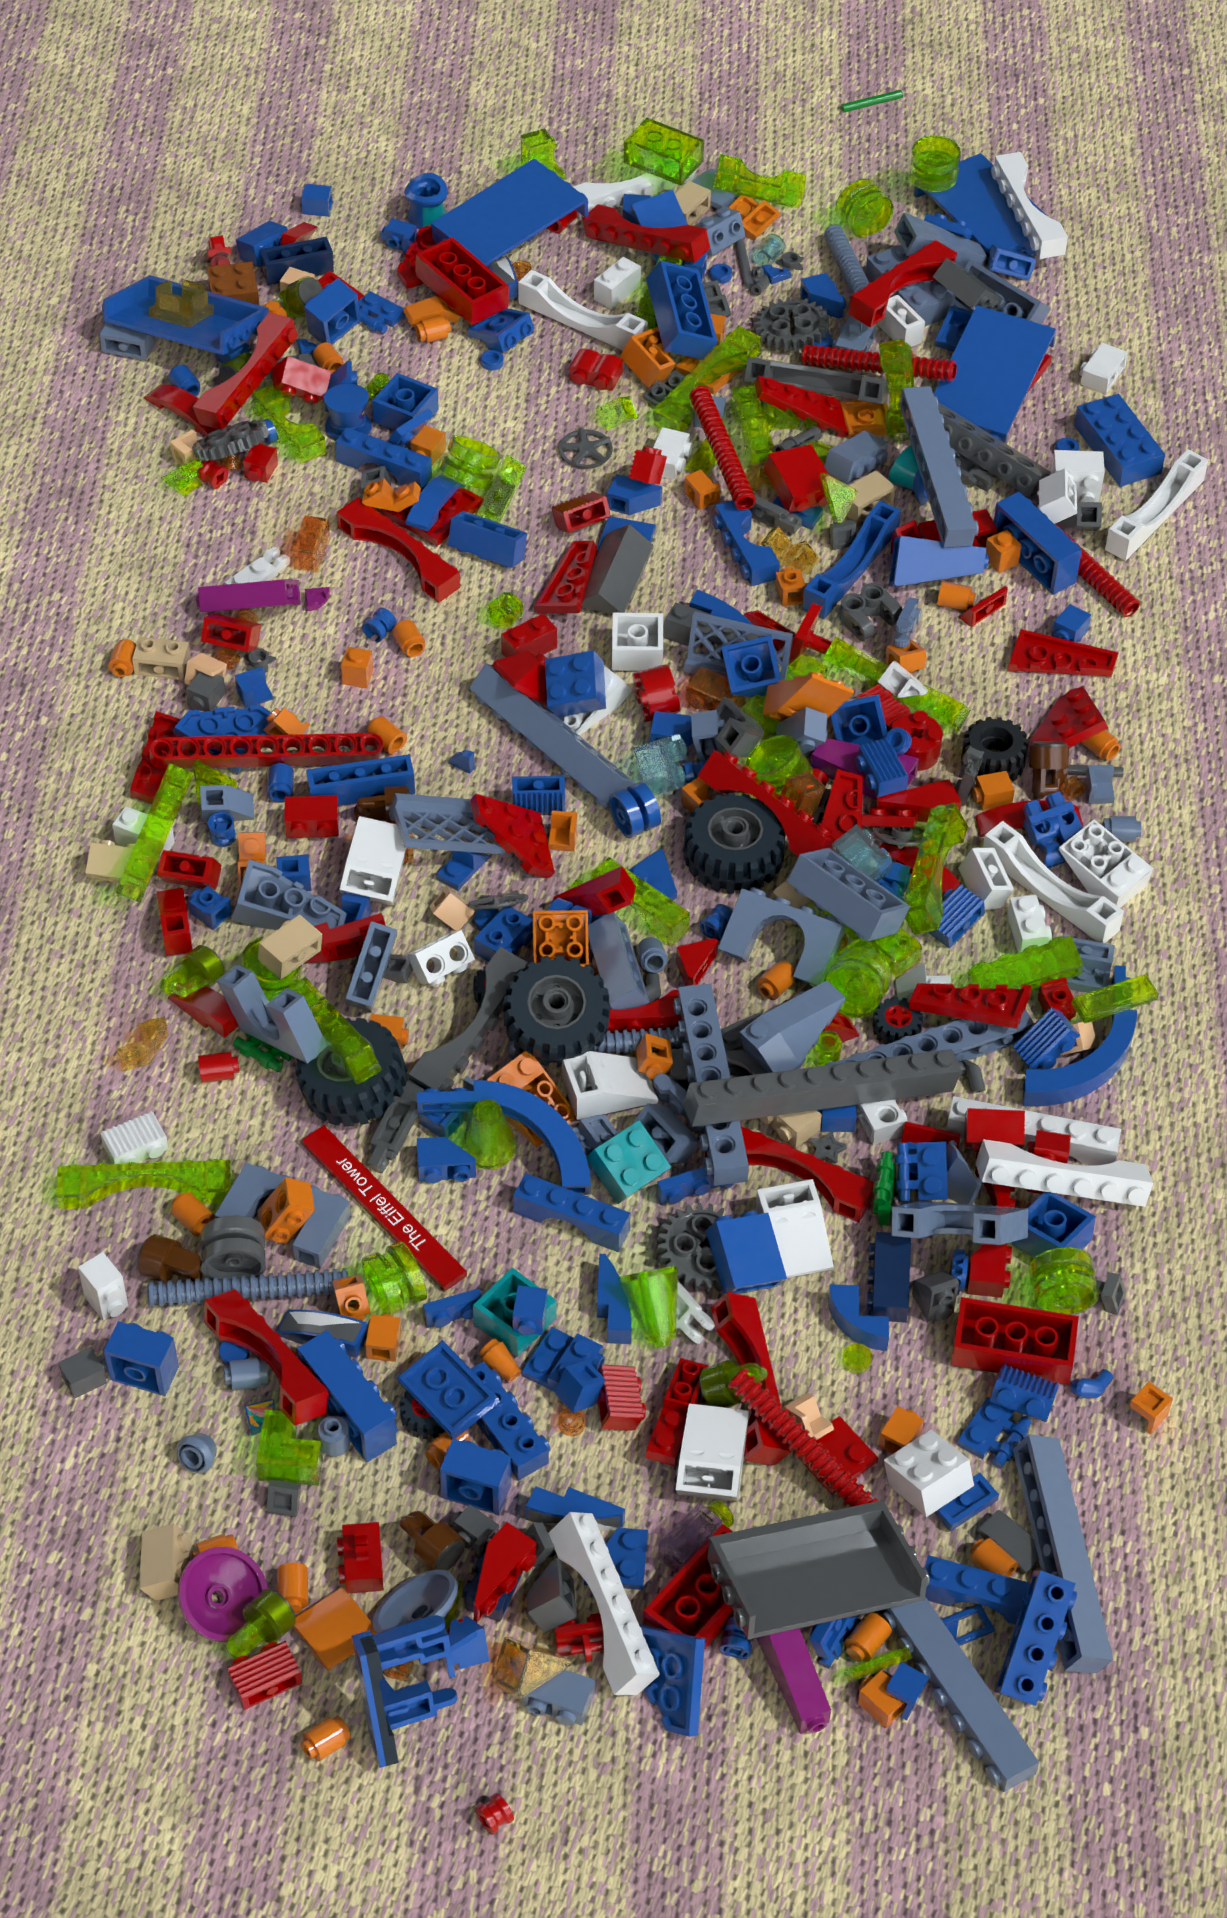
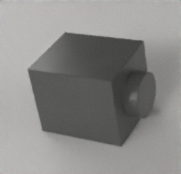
(205, 691)
(83, 1372)

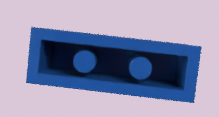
(487, 539)

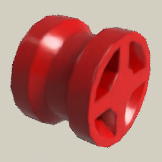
(213, 473)
(494, 1813)

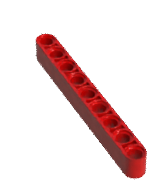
(254, 743)

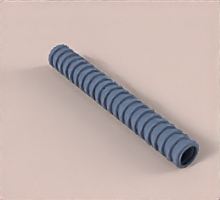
(845, 258)
(625, 1041)
(248, 1287)

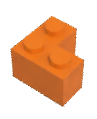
(647, 357)

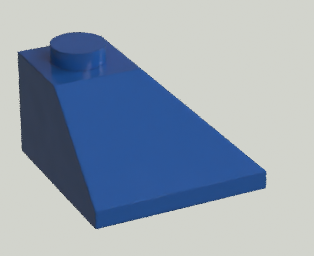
(751, 666)
(860, 720)

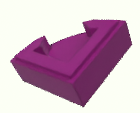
(316, 597)

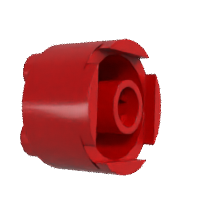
(656, 691)
(925, 737)

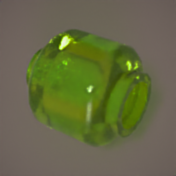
(505, 610)

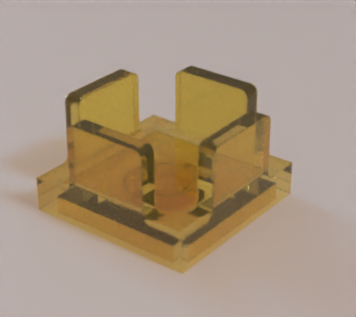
(183, 309)

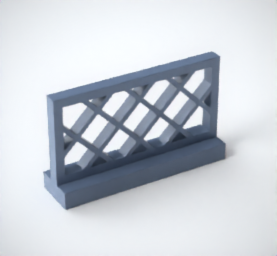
(716, 662)
(444, 811)

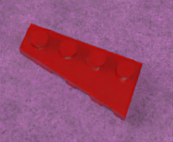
(803, 403)
(569, 581)
(1059, 656)
(147, 777)
(844, 804)
(984, 1005)

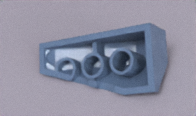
(271, 899)
(788, 1031)

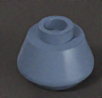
(197, 1452)

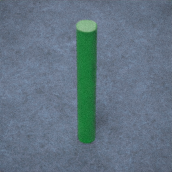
(866, 102)

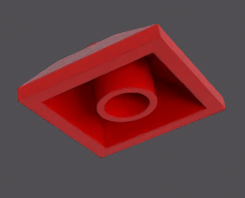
(525, 673)

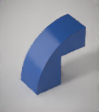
(866, 1330)

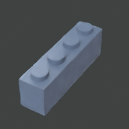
(616, 962)

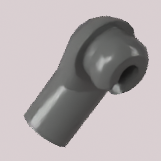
(760, 280)
(653, 986)
(974, 1075)

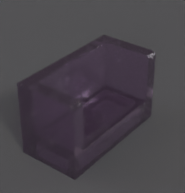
(688, 1537)

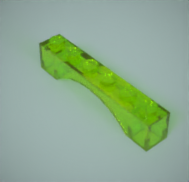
(728, 356)
(869, 671)
(154, 833)
(924, 892)
(341, 1037)
(87, 1184)

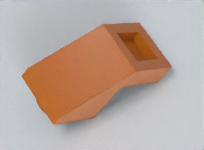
(429, 308)
(383, 496)
(253, 847)

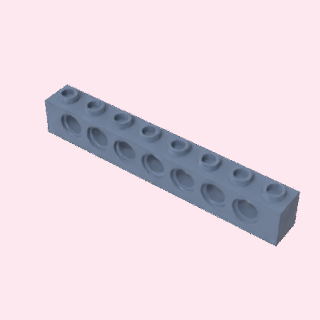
(963, 1036)
(704, 1042)

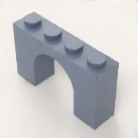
(756, 911)
(281, 1023)
(985, 1223)
(319, 1231)

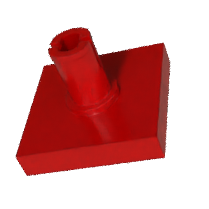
(805, 635)

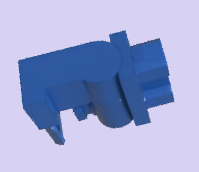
(1044, 826)

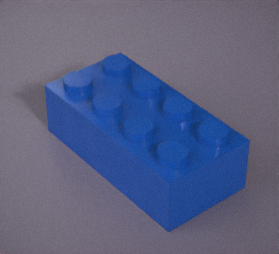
(681, 310)
(1126, 445)
(1044, 547)
(351, 1395)

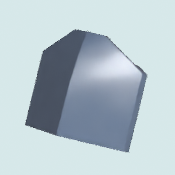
(961, 1181)

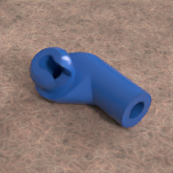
(1092, 1387)

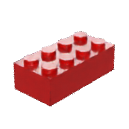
(462, 281)
(1016, 1336)
(691, 1600)

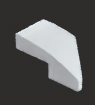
(901, 682)

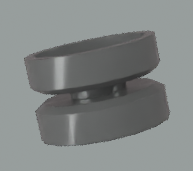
(233, 1247)

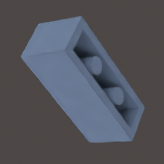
(856, 456)
(371, 966)

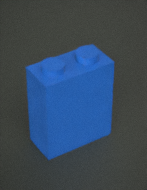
(746, 1253)

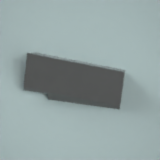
(617, 570)

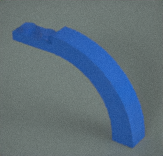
(1081, 1078)
(527, 1110)

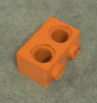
(286, 1210)

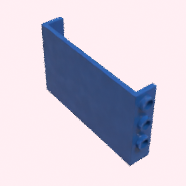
(982, 206)
(510, 212)
(228, 328)
(995, 369)

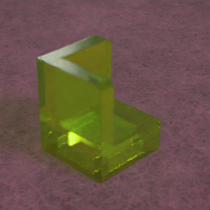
(616, 412)

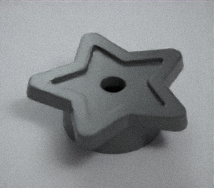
(790, 261)
(258, 654)
(828, 1141)

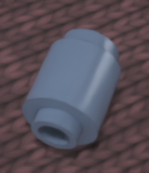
(1123, 827)
(652, 954)
(246, 1374)
(334, 1436)

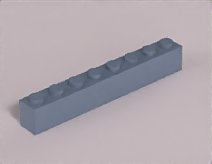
(938, 467)
(550, 735)
(1063, 1549)
(963, 1693)

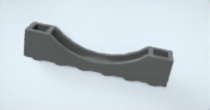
(820, 380)
(440, 1066)

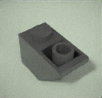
(1087, 517)
(936, 1295)

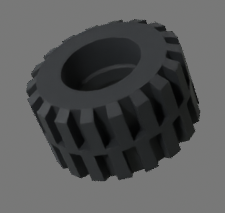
(1000, 736)

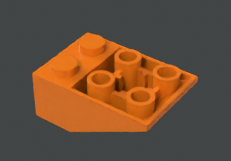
(804, 691)
(561, 934)
(530, 1076)

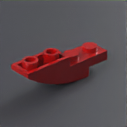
(345, 940)
(669, 1430)

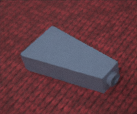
(915, 233)

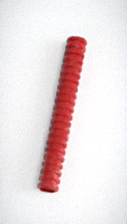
(871, 362)
(722, 448)
(1106, 584)
(799, 1440)

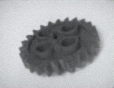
(808, 324)
(230, 440)
(689, 1261)

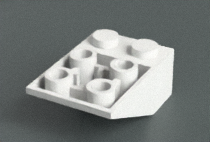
(615, 691)
(374, 861)
(1106, 864)
(605, 1084)
(797, 1226)
(712, 1452)

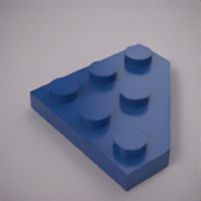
(224, 722)
(680, 1679)

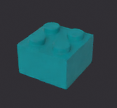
(628, 1162)
(495, 1312)

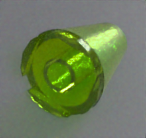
(489, 1136)
(654, 1303)

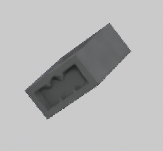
(966, 286)

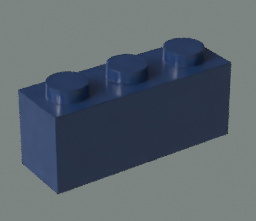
(309, 256)
(889, 1277)

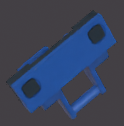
(422, 1640)

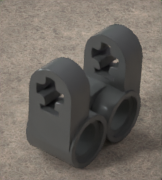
(871, 602)

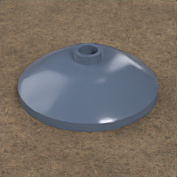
(415, 1599)

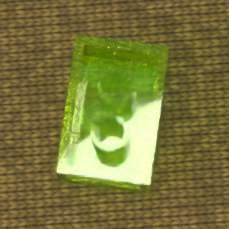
(663, 151)

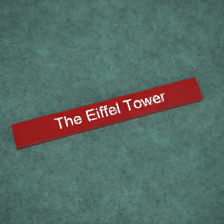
(384, 1207)

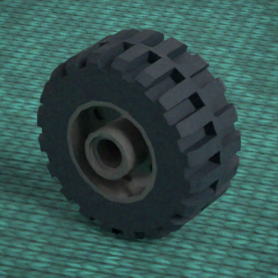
(734, 843)
(556, 1009)
(334, 1093)

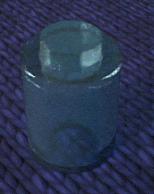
(768, 250)

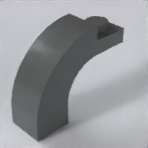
(740, 729)

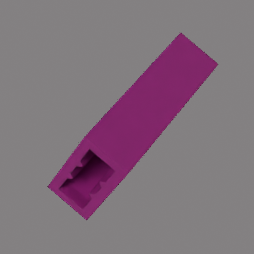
(248, 595)
(842, 755)
(797, 1679)

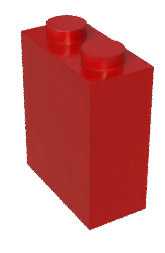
(797, 478)

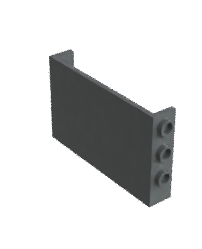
(816, 1569)

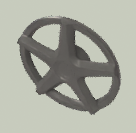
(585, 447)
(899, 835)
(498, 901)

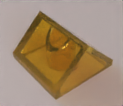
(525, 1667)

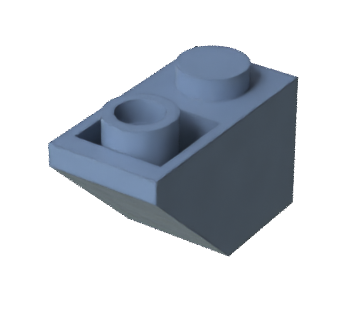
(226, 799)
(564, 1697)

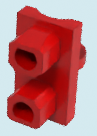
(217, 252)
(580, 1638)

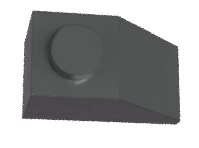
(551, 1598)

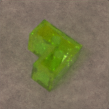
(541, 147)
(284, 1456)

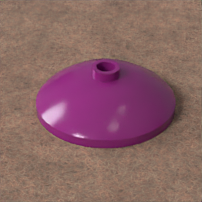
(230, 1576)

